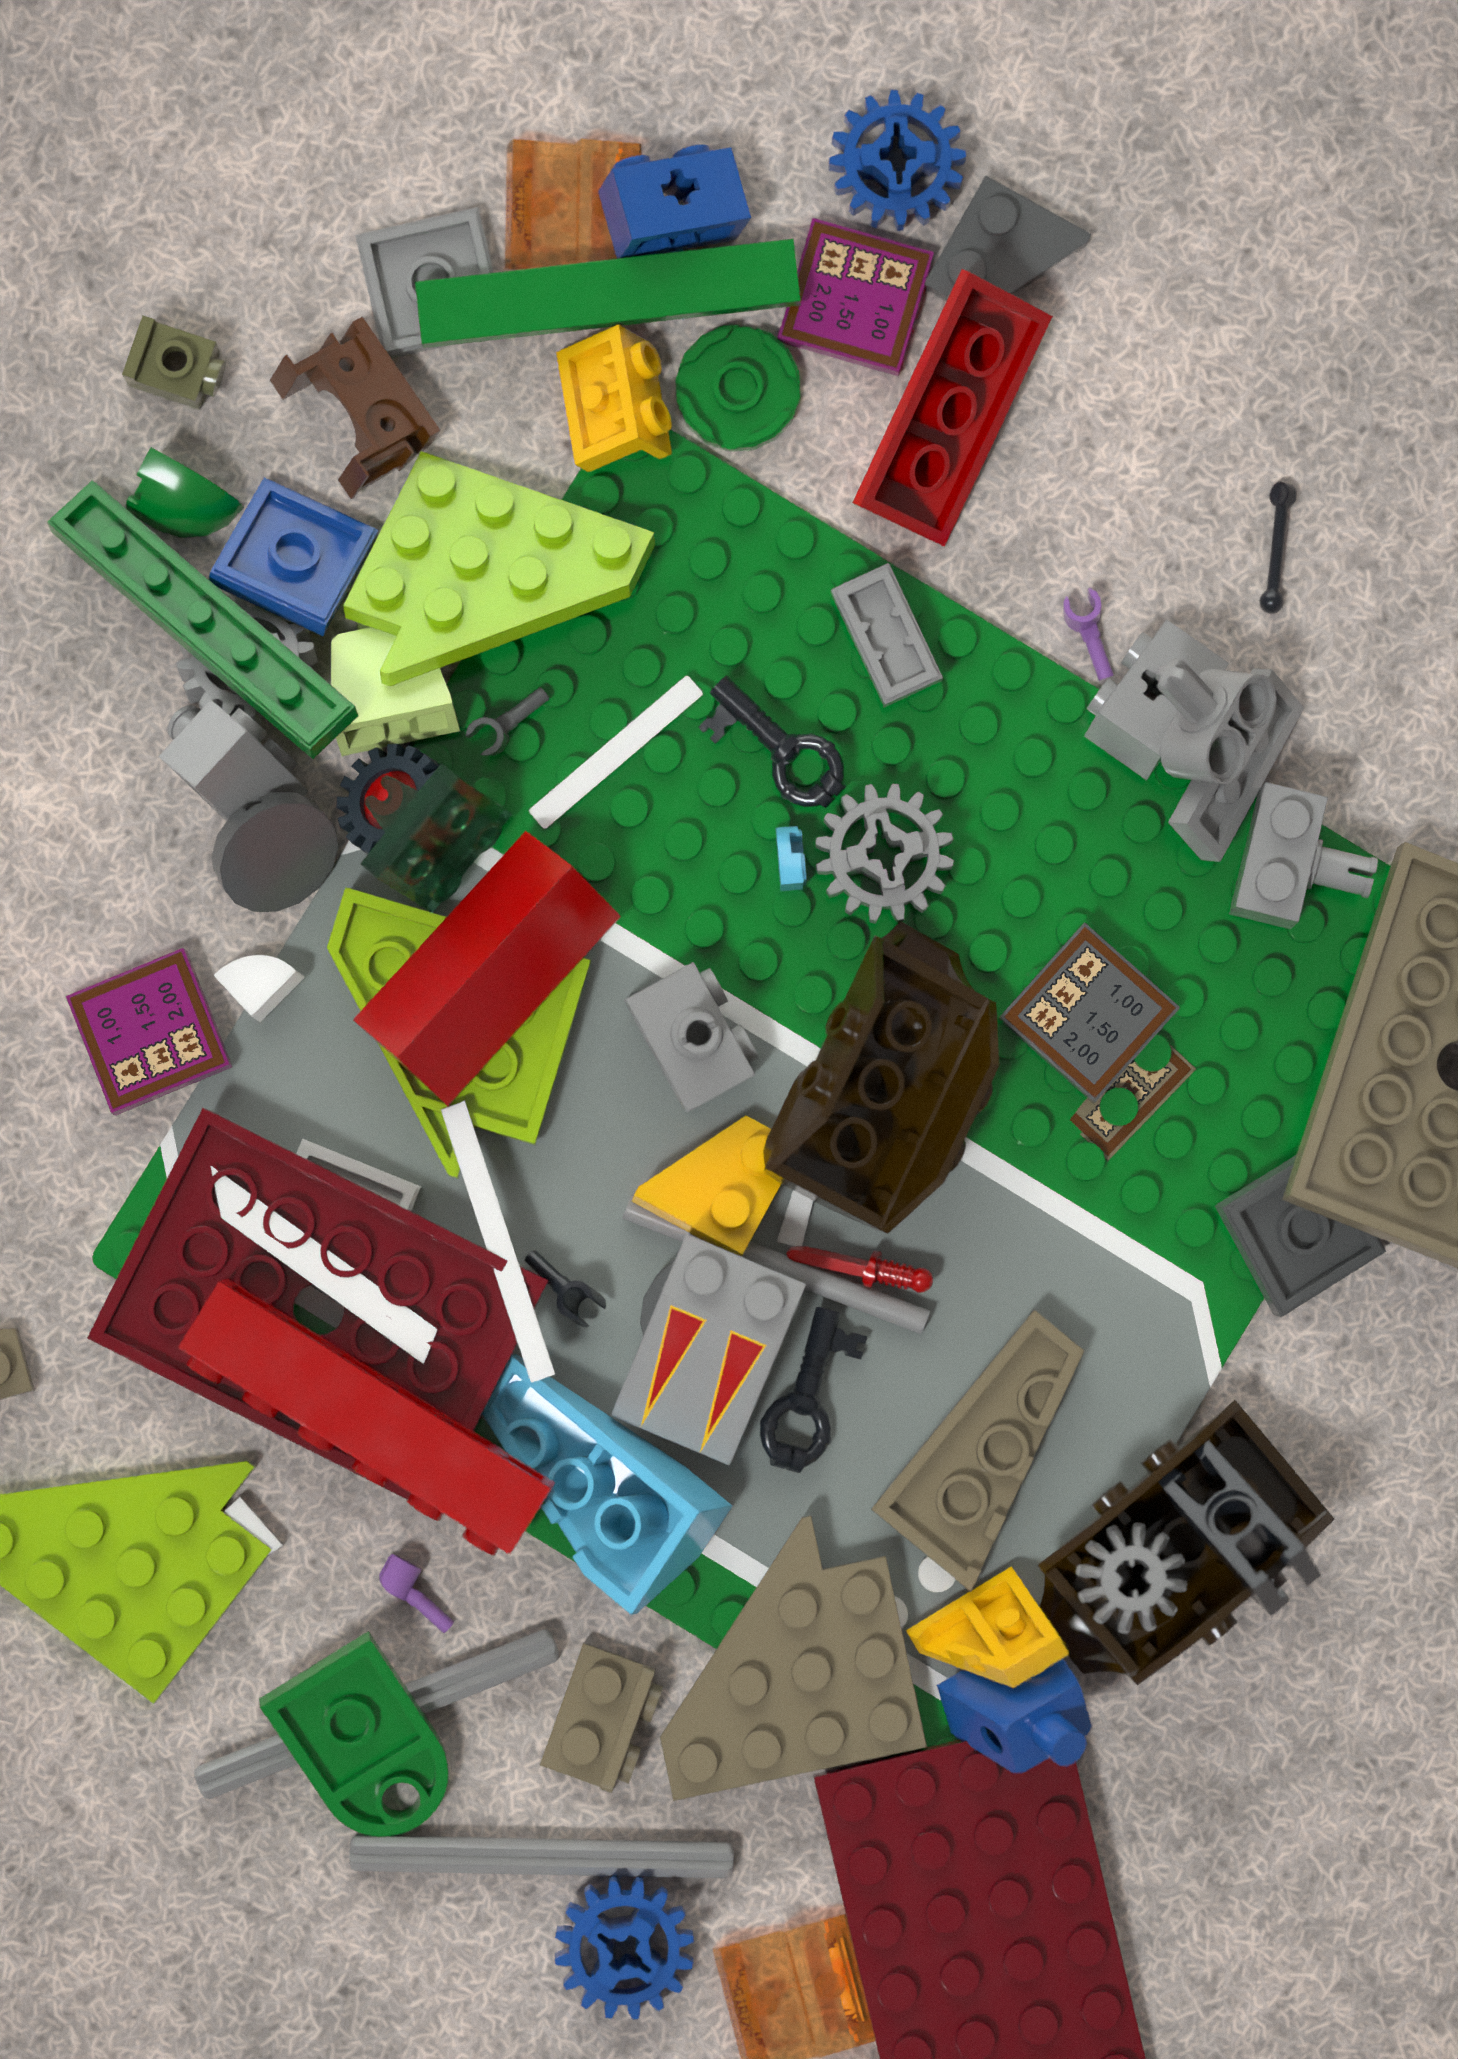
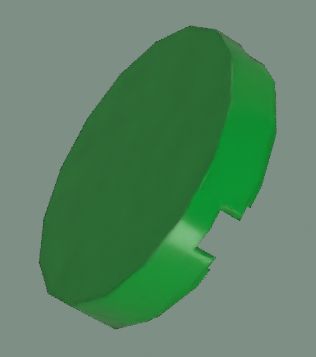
(734, 411)

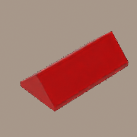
(952, 408)
(487, 967)

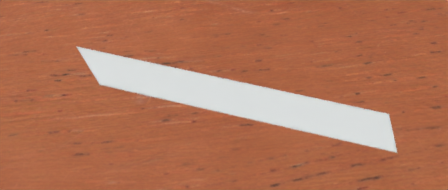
(354, 1292)

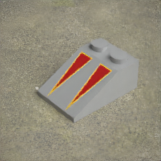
(708, 1349)

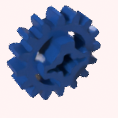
(921, 156)
(640, 1924)

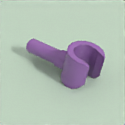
(1090, 633)
(399, 1578)

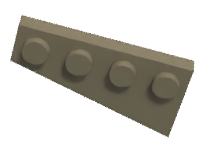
(972, 1465)

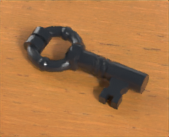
(784, 747)
(804, 1399)

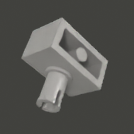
(225, 760)
(1287, 858)
(691, 1035)

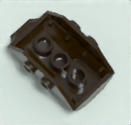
(892, 1087)
(1211, 1587)

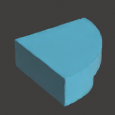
(790, 858)

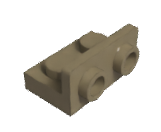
(600, 1718)

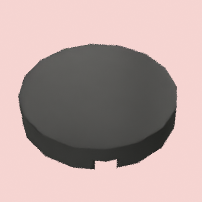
(274, 852)

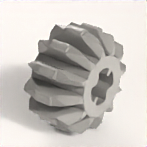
(1108, 1580)

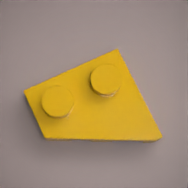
(716, 1188)
(992, 1632)

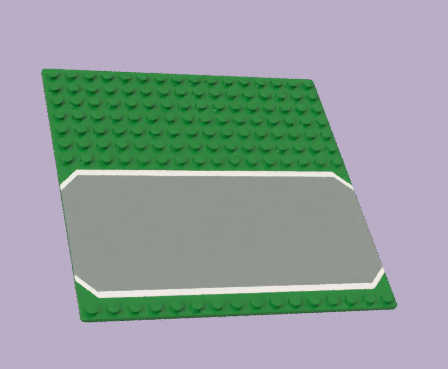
(688, 857)

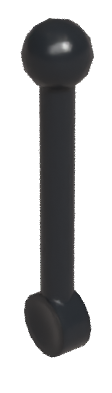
(1283, 497)

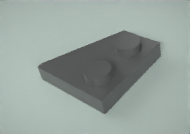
(1004, 241)

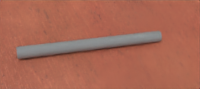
(816, 1279)

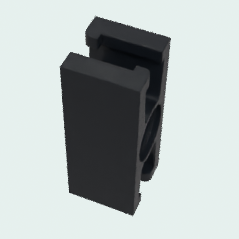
(1253, 1545)

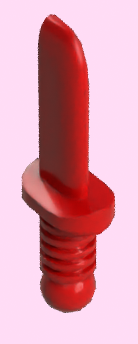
(870, 1270)

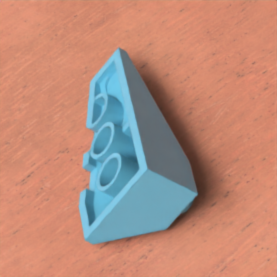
(615, 1495)

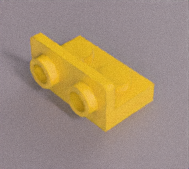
(613, 398)

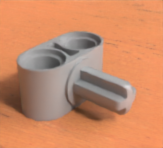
(1216, 720)

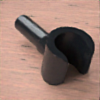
(569, 1292)

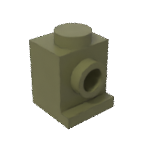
(188, 386)

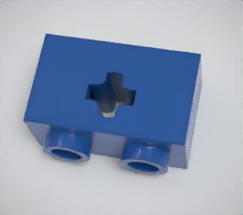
(651, 224)

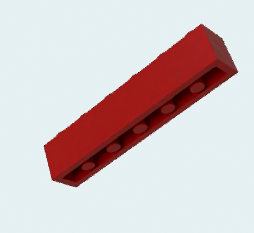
(365, 1416)

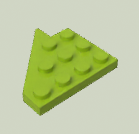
(485, 564)
(514, 1089)
(131, 1565)

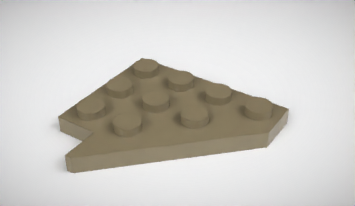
(799, 1680)

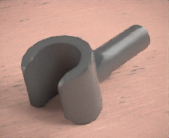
(508, 721)

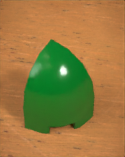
(180, 499)

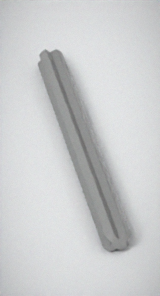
(429, 1692)
(542, 1856)

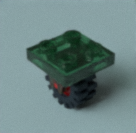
(417, 822)

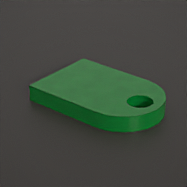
(357, 1736)

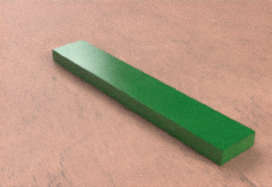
(607, 293)
(203, 619)

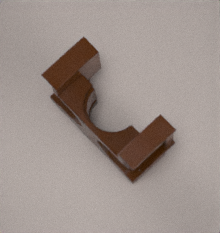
(373, 397)

